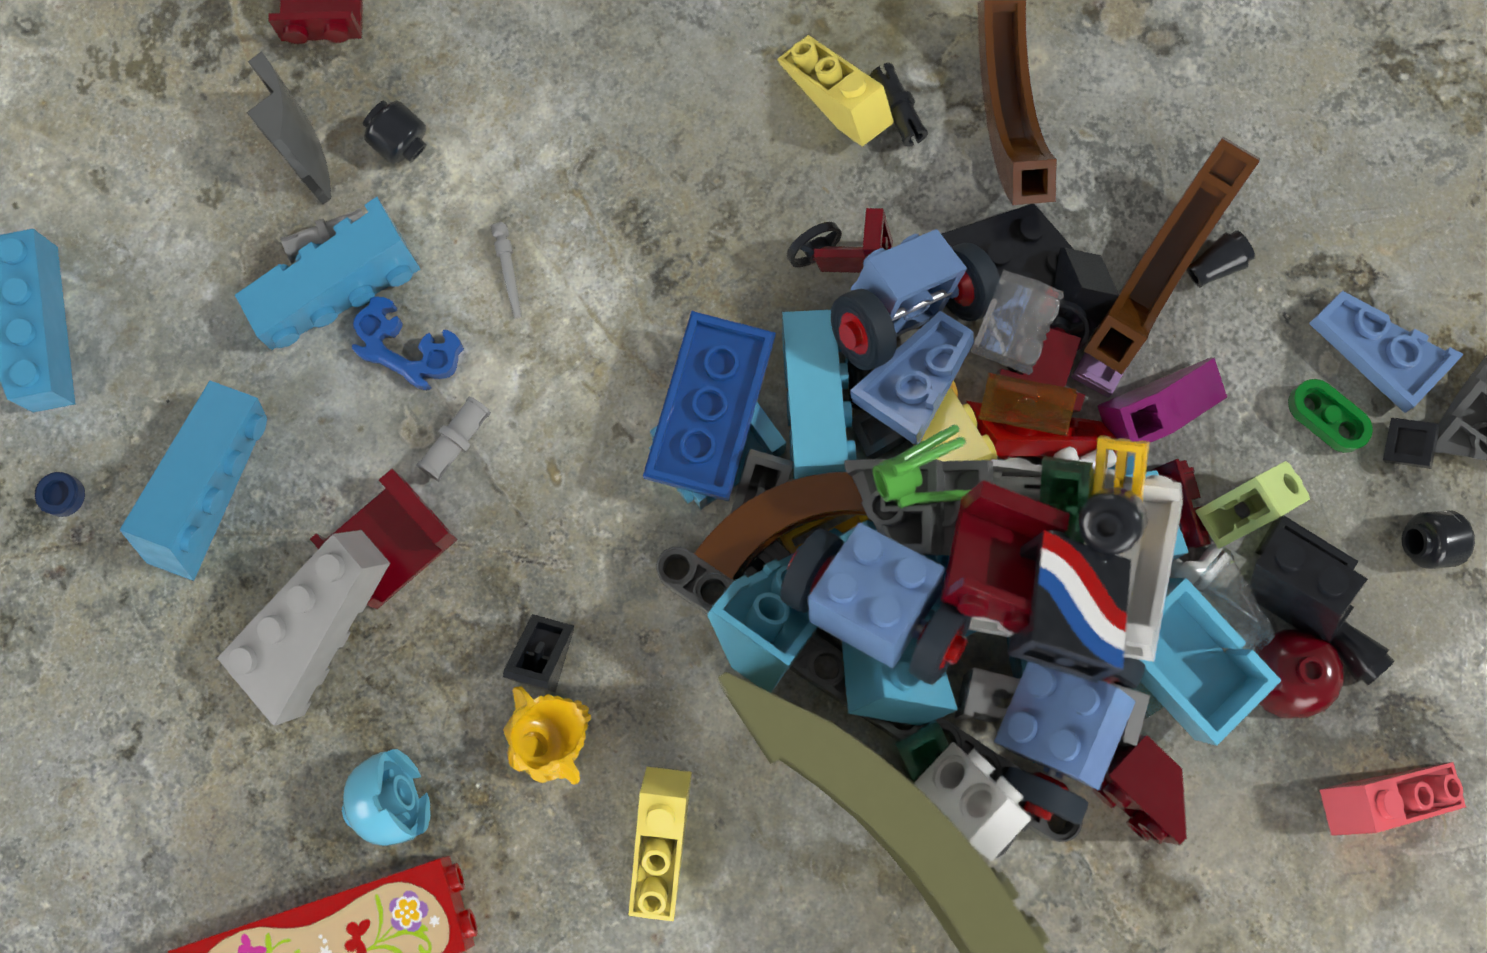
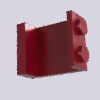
(318, 20)
(401, 530)
(984, 562)

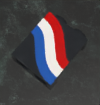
(1075, 608)

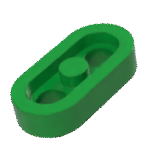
(1330, 412)

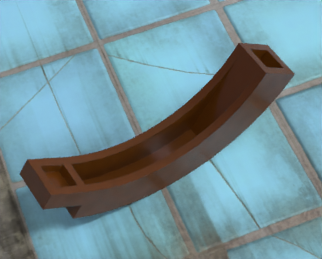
(1014, 132)
(1170, 254)
(773, 514)

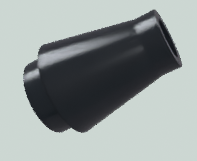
(1224, 257)
(1361, 654)

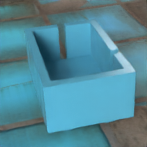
(1194, 677)

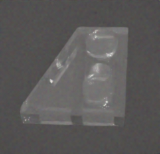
(1235, 601)

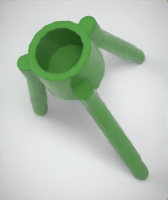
(901, 475)

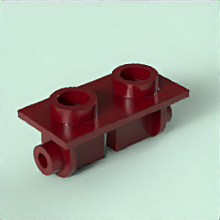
(1189, 523)

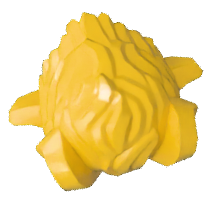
(546, 736)

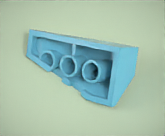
(758, 628)

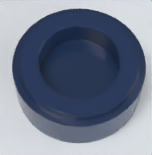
(59, 494)

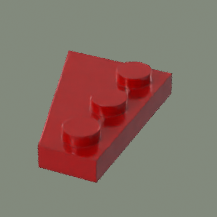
(1018, 441)

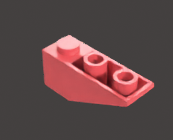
(1392, 799)

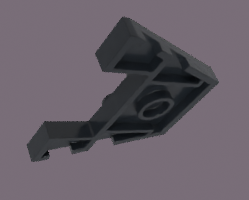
(1016, 242)

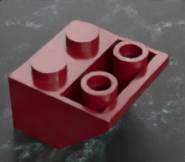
(1148, 789)

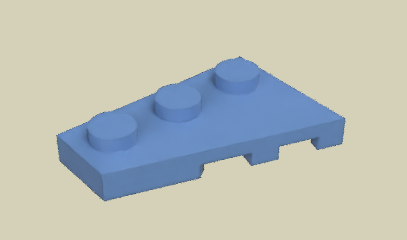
(1392, 358)
(917, 377)

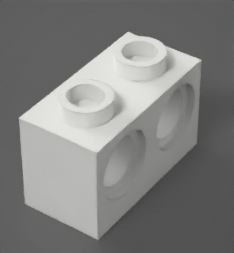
(973, 801)

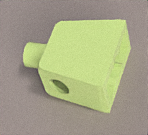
(1267, 497)

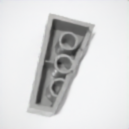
(298, 632)

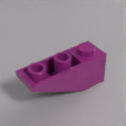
(1164, 403)

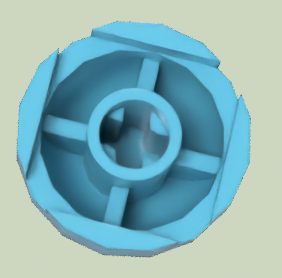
(383, 800)

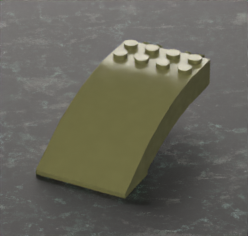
(952, 877)

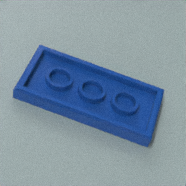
(709, 406)

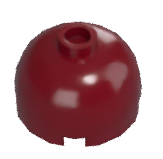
(1308, 674)

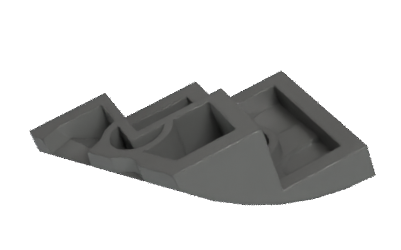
(290, 130)
(1465, 421)
(921, 526)

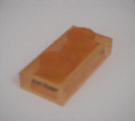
(1027, 404)

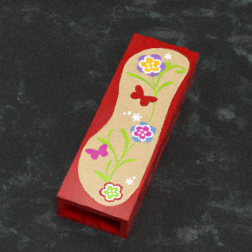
(395, 914)

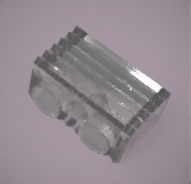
(1017, 322)

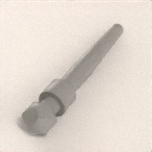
(504, 251)

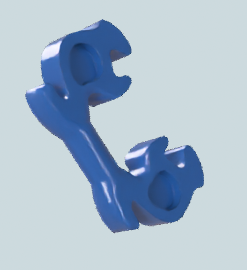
(438, 359)

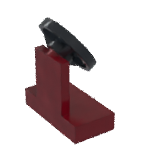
(841, 258)
(1059, 352)

